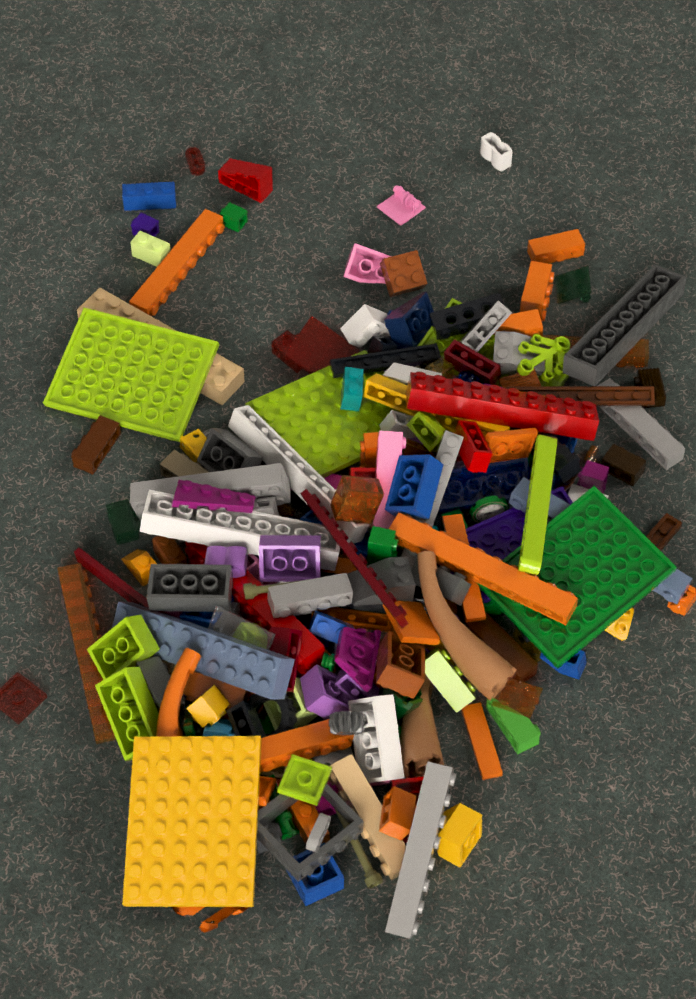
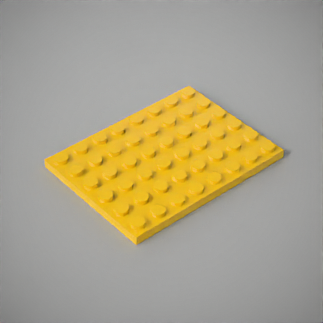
(192, 822)

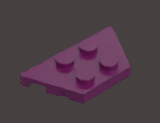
(358, 654)

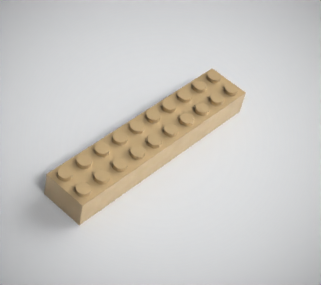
(223, 375)

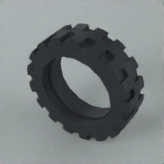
(287, 710)

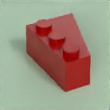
(247, 178)

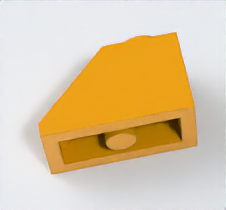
(139, 565)

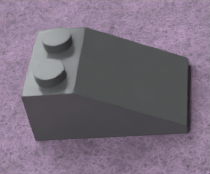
(394, 573)

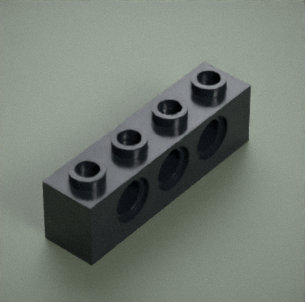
(459, 314)

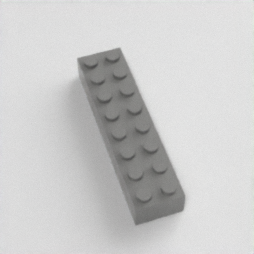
(257, 481)

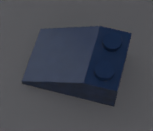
(410, 321)

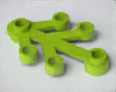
(559, 345)

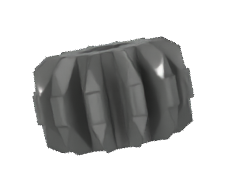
(346, 723)

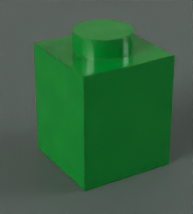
(234, 217)

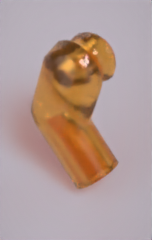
(591, 453)

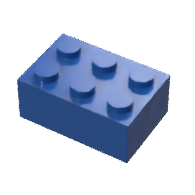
(414, 486)

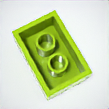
(123, 646)

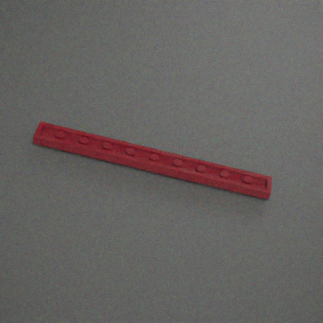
(357, 560)

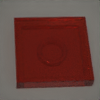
(20, 698)

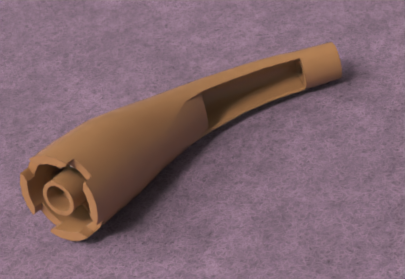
(473, 657)
(419, 736)

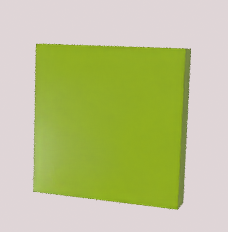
(304, 779)

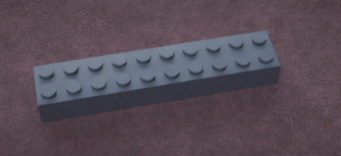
(221, 655)

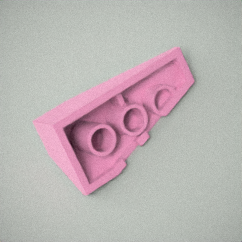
(364, 265)

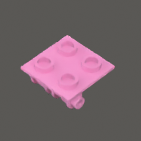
(401, 206)

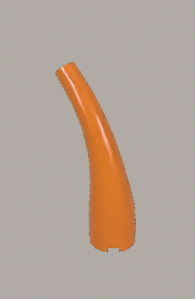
(169, 711)

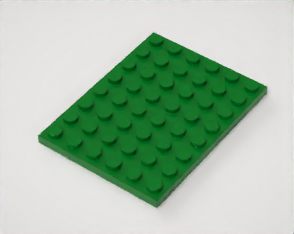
(599, 560)

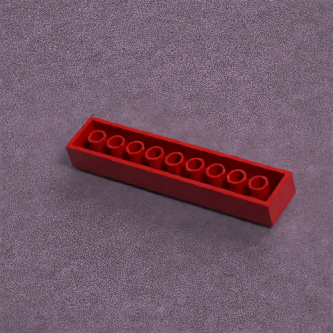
(502, 406)
(259, 611)

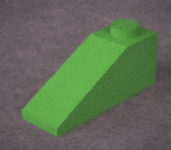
(515, 727)

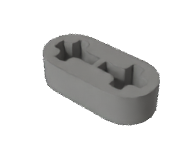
(318, 832)

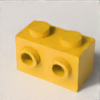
(208, 707)

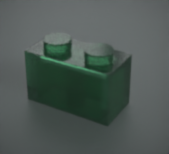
(122, 522)

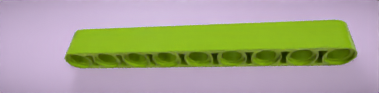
(537, 505)

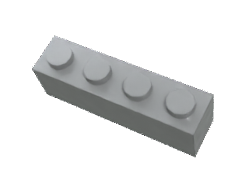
(310, 595)

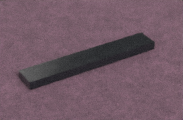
(383, 360)

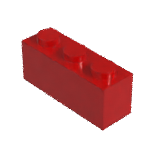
(474, 448)

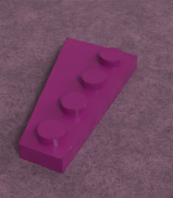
(214, 498)

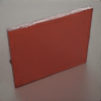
(318, 345)

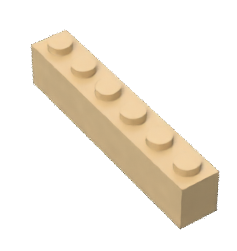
(360, 797)

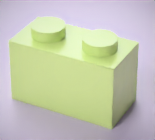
(149, 248)

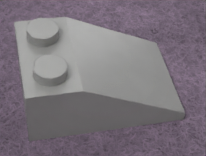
(507, 353)

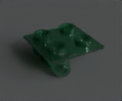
(573, 285)

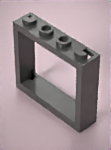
(323, 855)

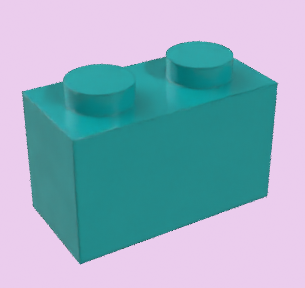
(352, 389)

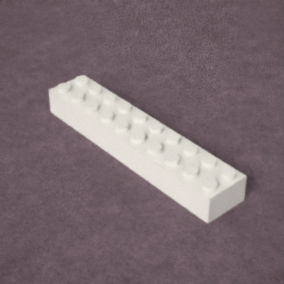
(227, 527)

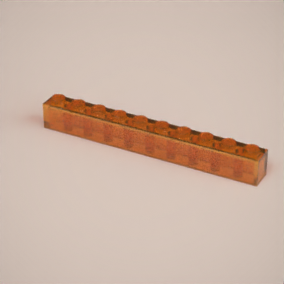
(84, 635)

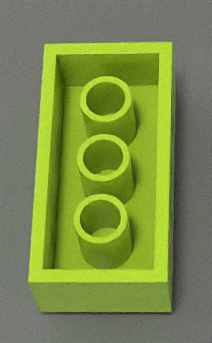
(128, 707)

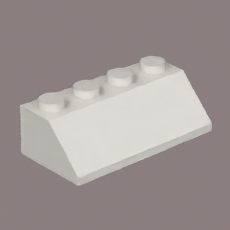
(379, 744)

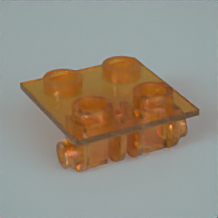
(518, 697)

